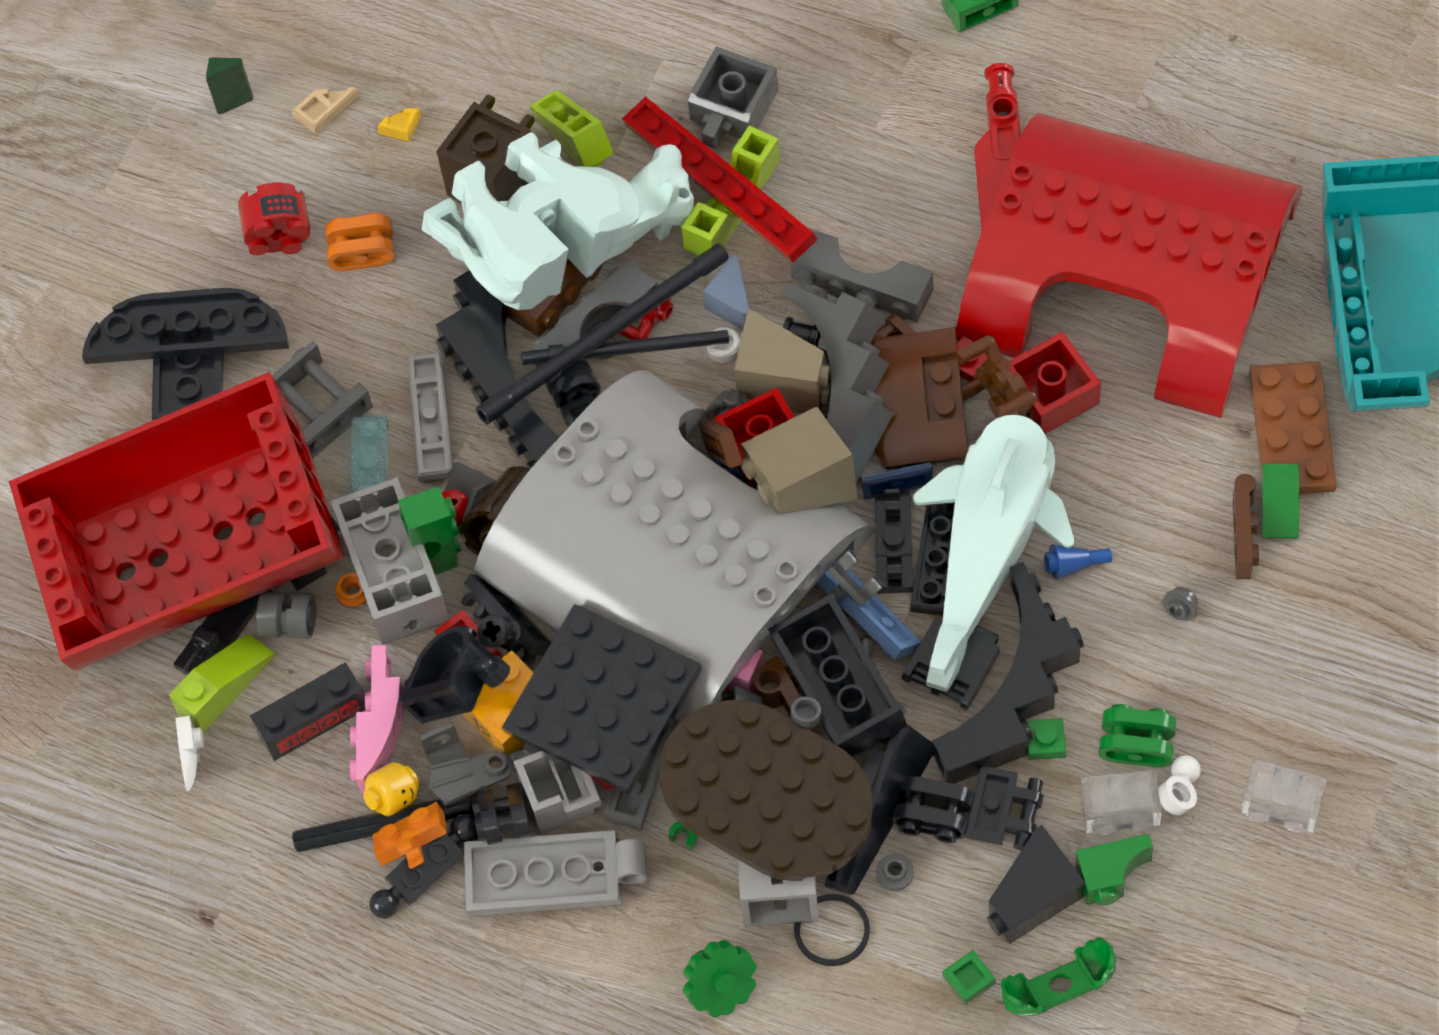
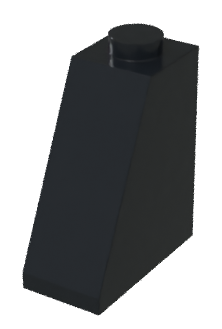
(1034, 888)

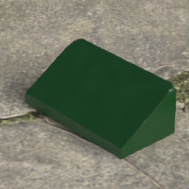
(228, 83)

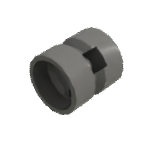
(286, 614)

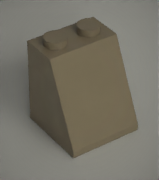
(778, 358)
(801, 464)

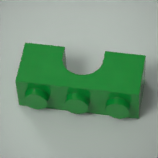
(431, 522)

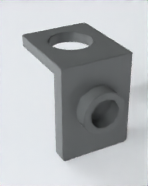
(469, 482)
(445, 749)

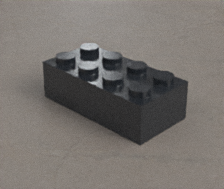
(838, 674)

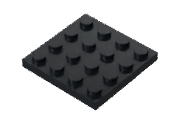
(602, 698)

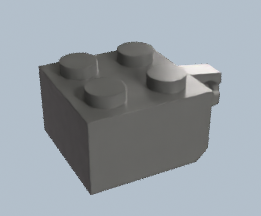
(731, 95)

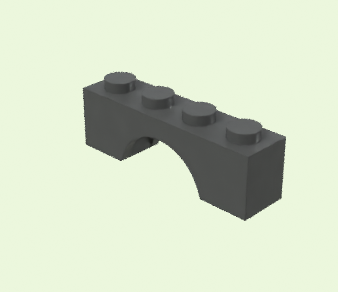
(899, 290)
(617, 292)

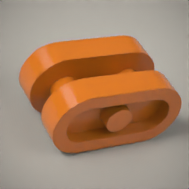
(359, 242)

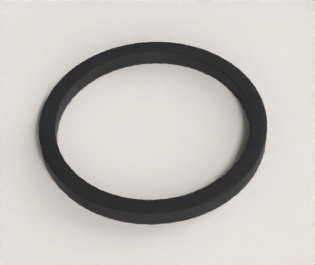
(836, 962)

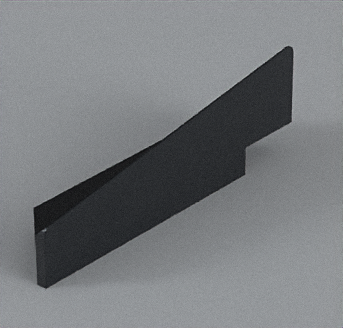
(905, 756)

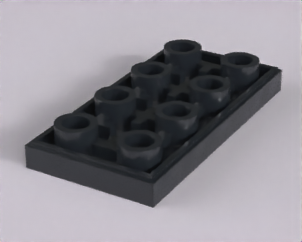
(933, 559)

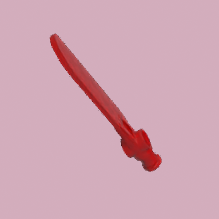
(998, 143)

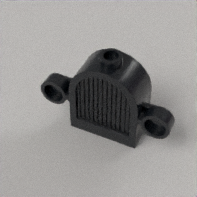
(451, 675)

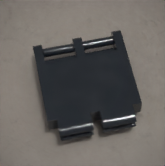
(976, 664)

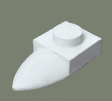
(189, 741)

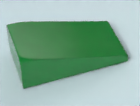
(1280, 500)

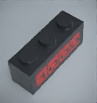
(309, 711)

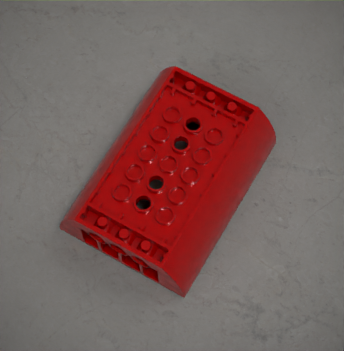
(171, 494)

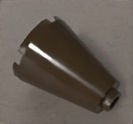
(482, 516)

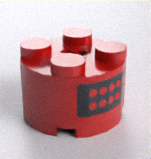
(274, 219)

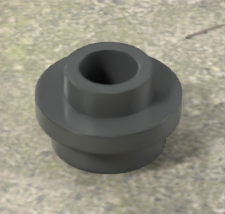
(1181, 604)
(899, 881)

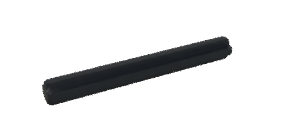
(367, 825)

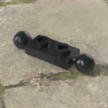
(438, 858)

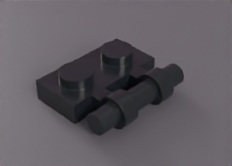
(993, 804)

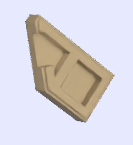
(322, 107)

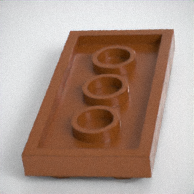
(1294, 422)

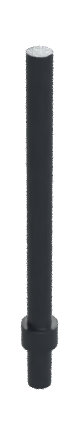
(634, 346)

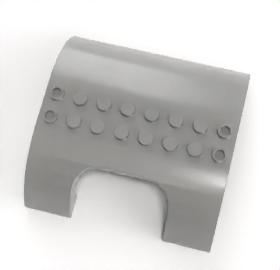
(658, 536)

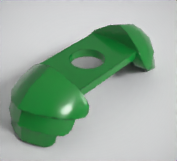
(1089, 971)

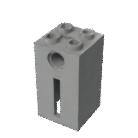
(760, 891)

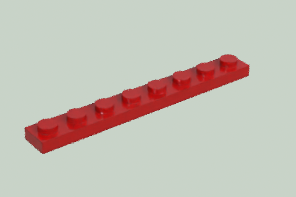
(722, 181)

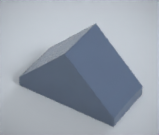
(726, 294)

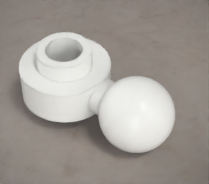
(1177, 792)

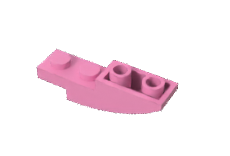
(380, 725)

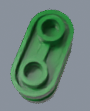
(1137, 736)

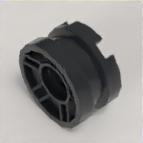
(573, 384)

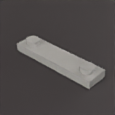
(430, 416)

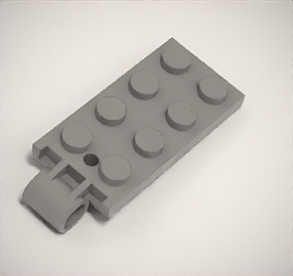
(550, 872)

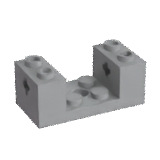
(396, 587)

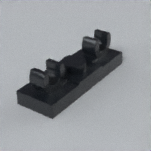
(894, 541)
(497, 604)

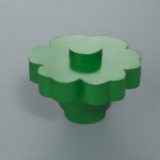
(719, 978)

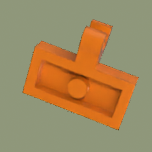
(409, 835)

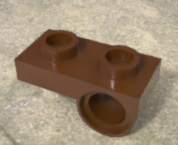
(784, 694)

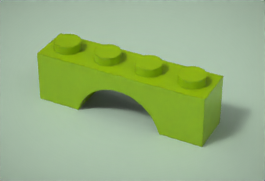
(711, 223)

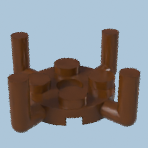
(1006, 390)

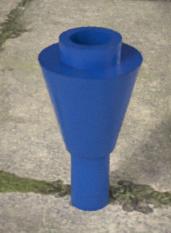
(1066, 561)

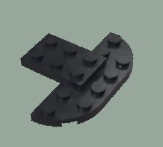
(186, 339)

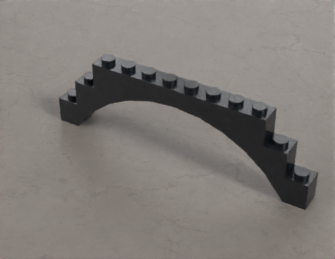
(478, 346)

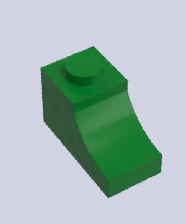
(1108, 865)

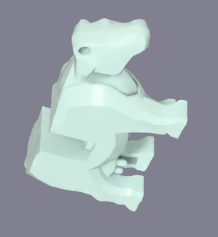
(563, 213)

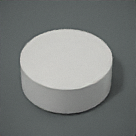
(725, 352)

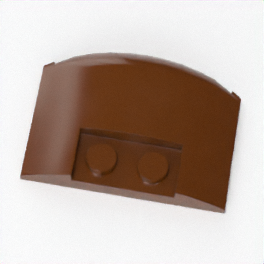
(926, 399)

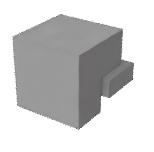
(555, 791)

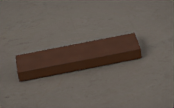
(720, 442)

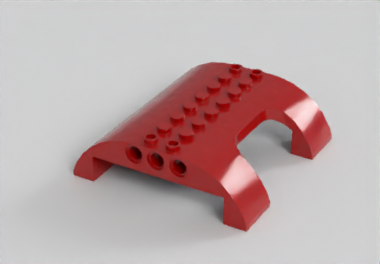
(1137, 225)

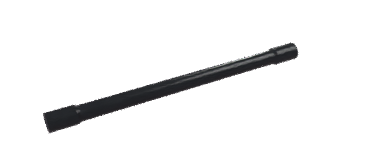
(506, 399)

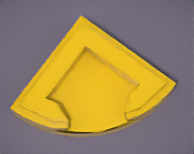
(401, 124)

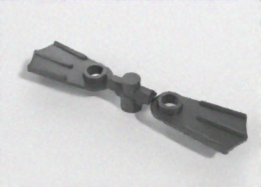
(469, 775)

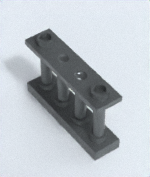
(334, 421)

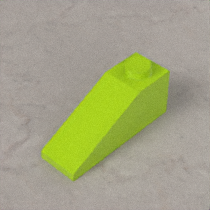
(574, 129)
(220, 680)

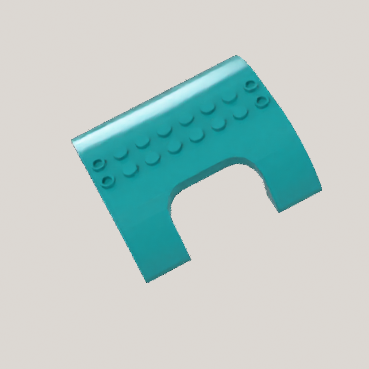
(1383, 278)

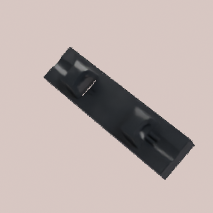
(216, 634)

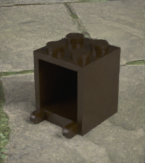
(483, 138)

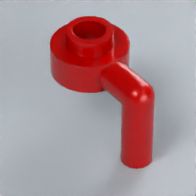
(648, 321)

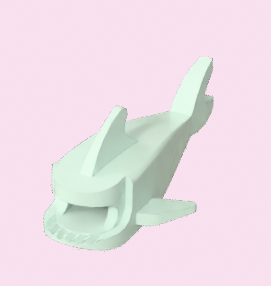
(996, 508)

